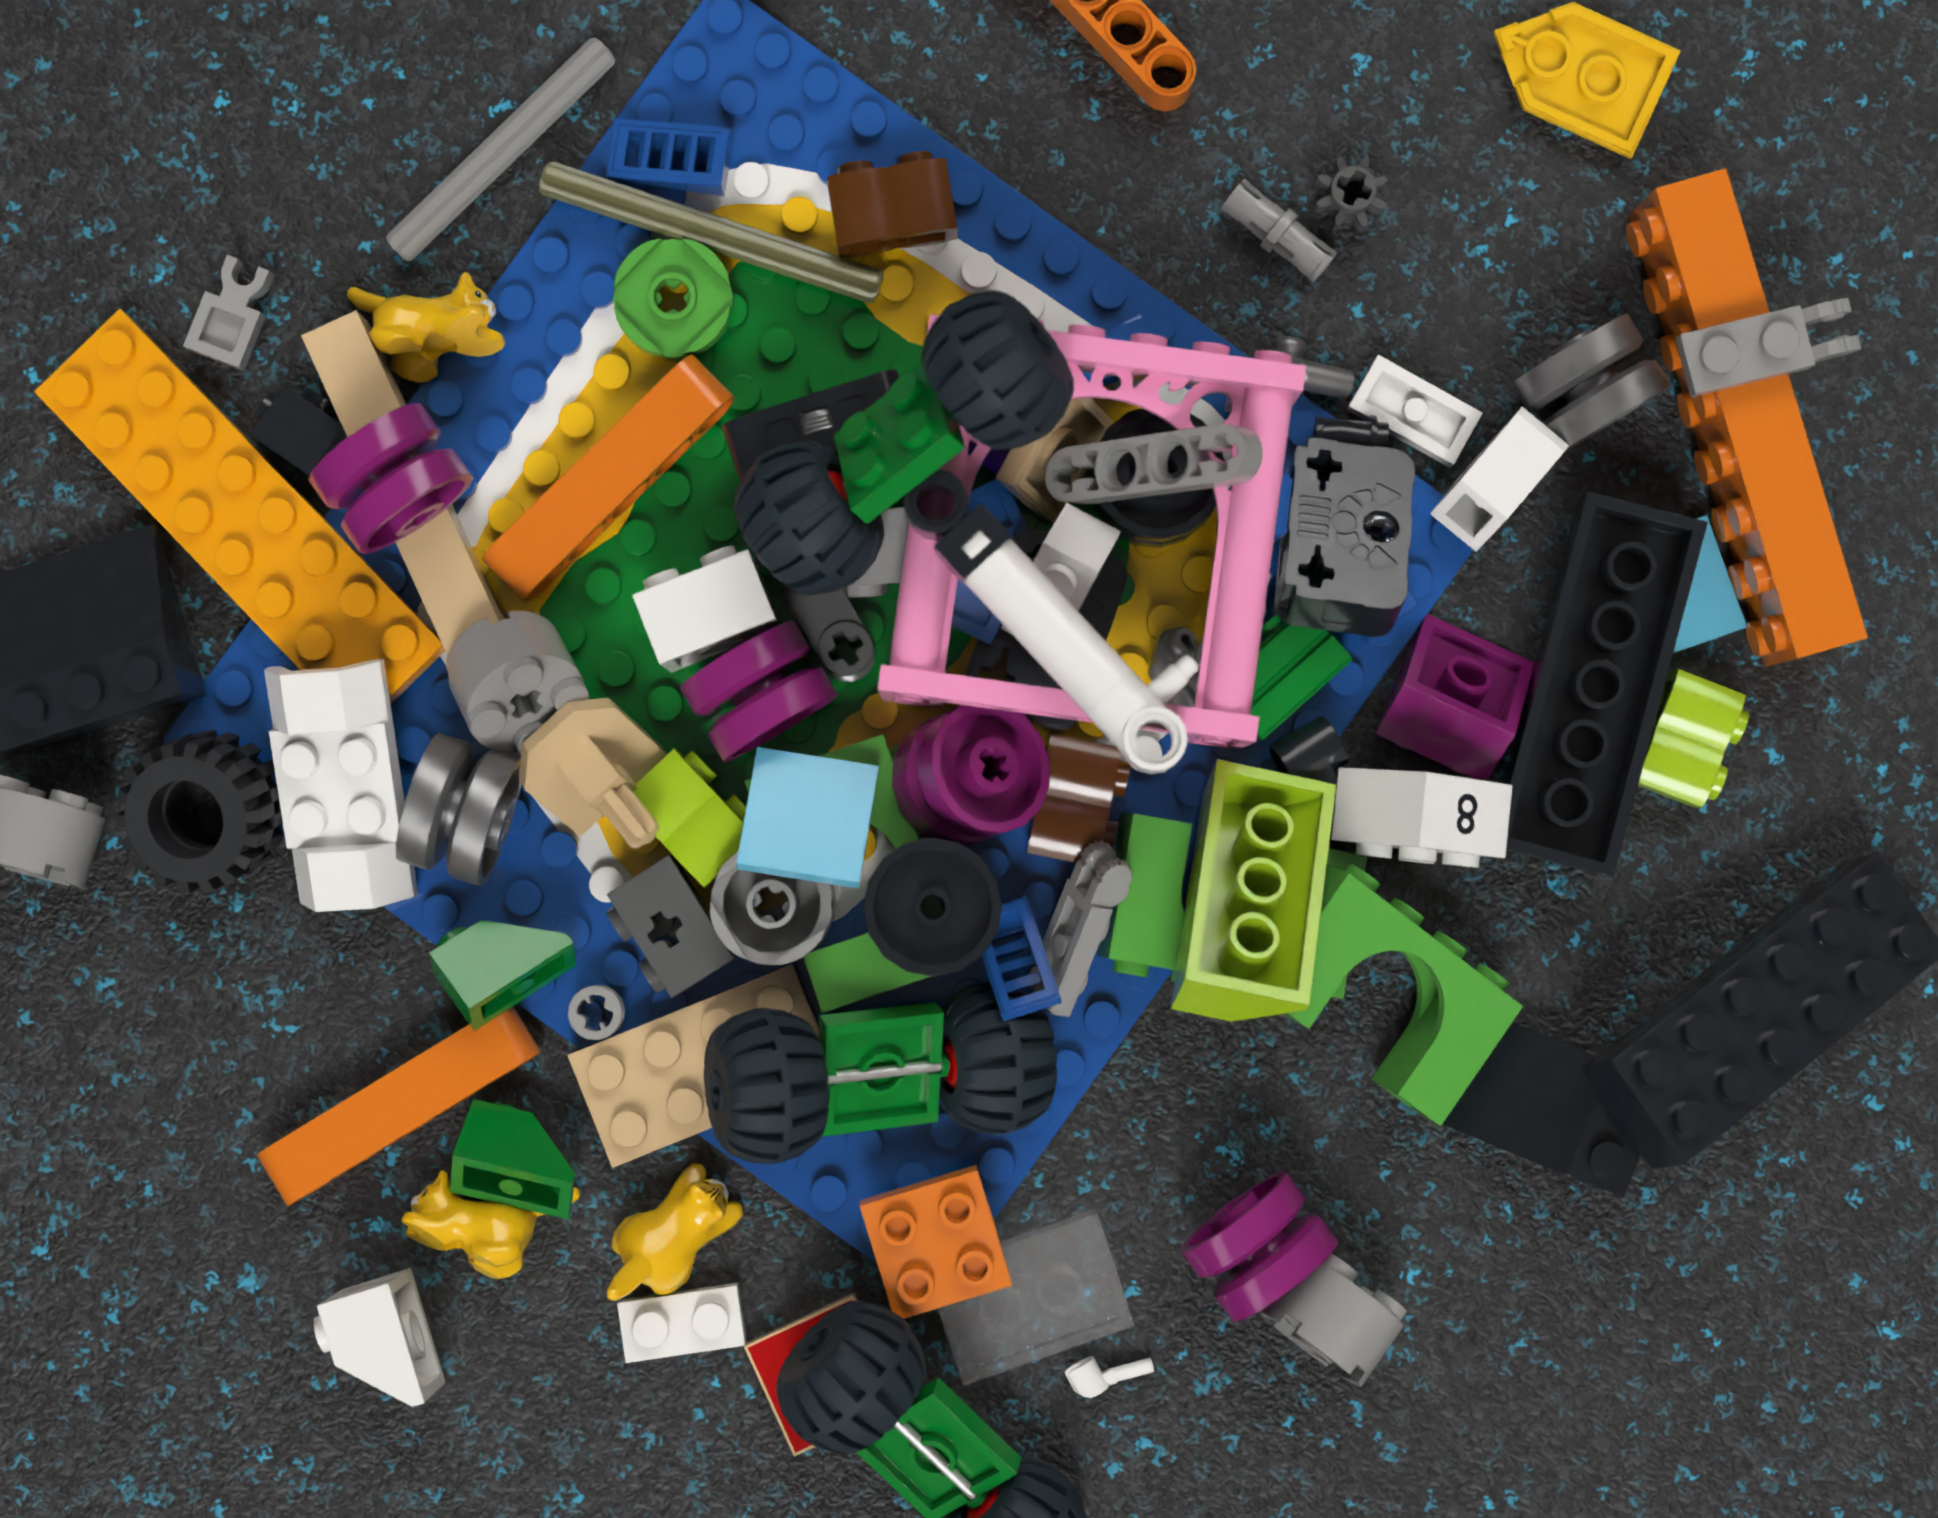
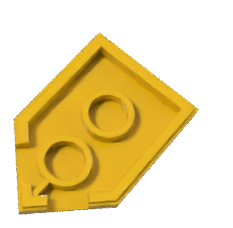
(1587, 74)

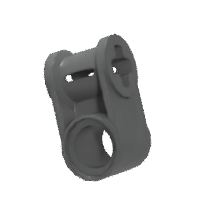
(826, 621)

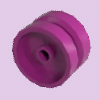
(390, 478)
(754, 683)
(971, 774)
(1259, 1246)

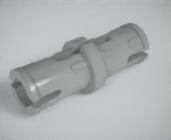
(1279, 230)

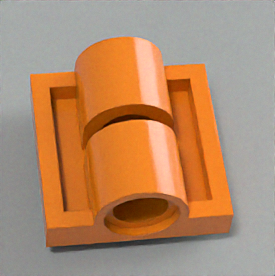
(935, 1242)

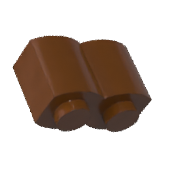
(892, 205)
(1078, 799)

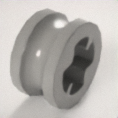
(580, 1021)

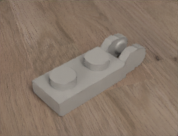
(1760, 347)
(1083, 920)

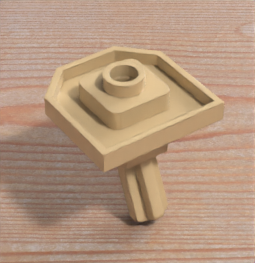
(589, 765)

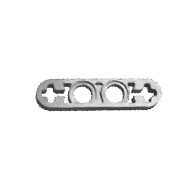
(1151, 462)

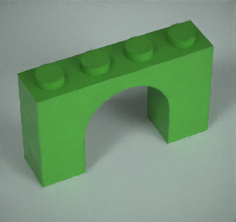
(1149, 922)
(856, 966)
(1457, 1007)

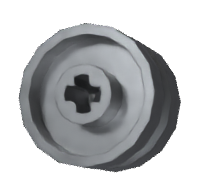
(1589, 382)
(458, 809)

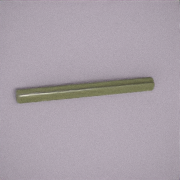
(712, 231)

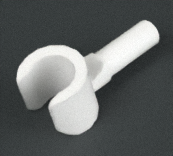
(1090, 1381)

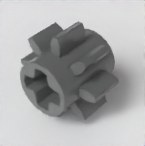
(1365, 201)

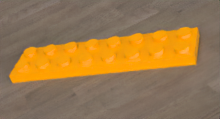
(233, 508)

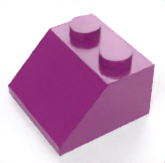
(1456, 699)

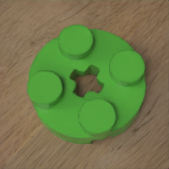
(671, 264)

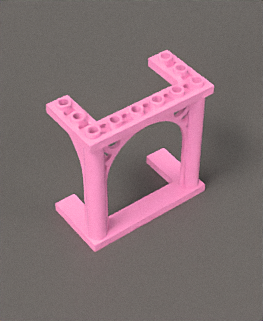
(1258, 398)

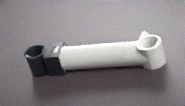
(1050, 627)

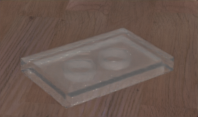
(1058, 1300)

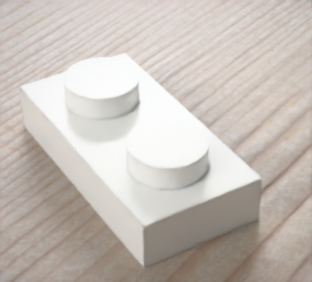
(1415, 411)
(682, 1322)

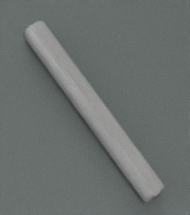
(500, 149)

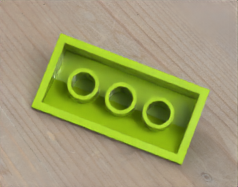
(1254, 894)

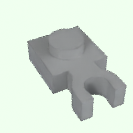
(226, 324)

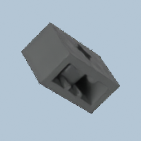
(668, 891)

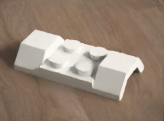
(339, 784)

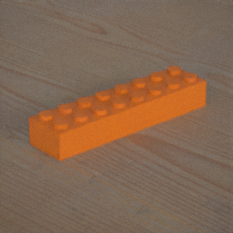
(1746, 435)

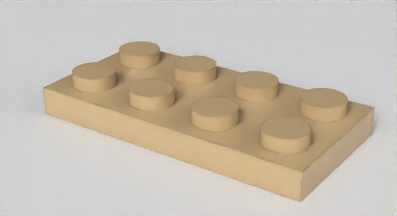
(650, 1080)

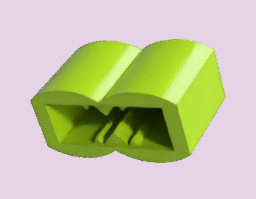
(1690, 739)
(691, 814)

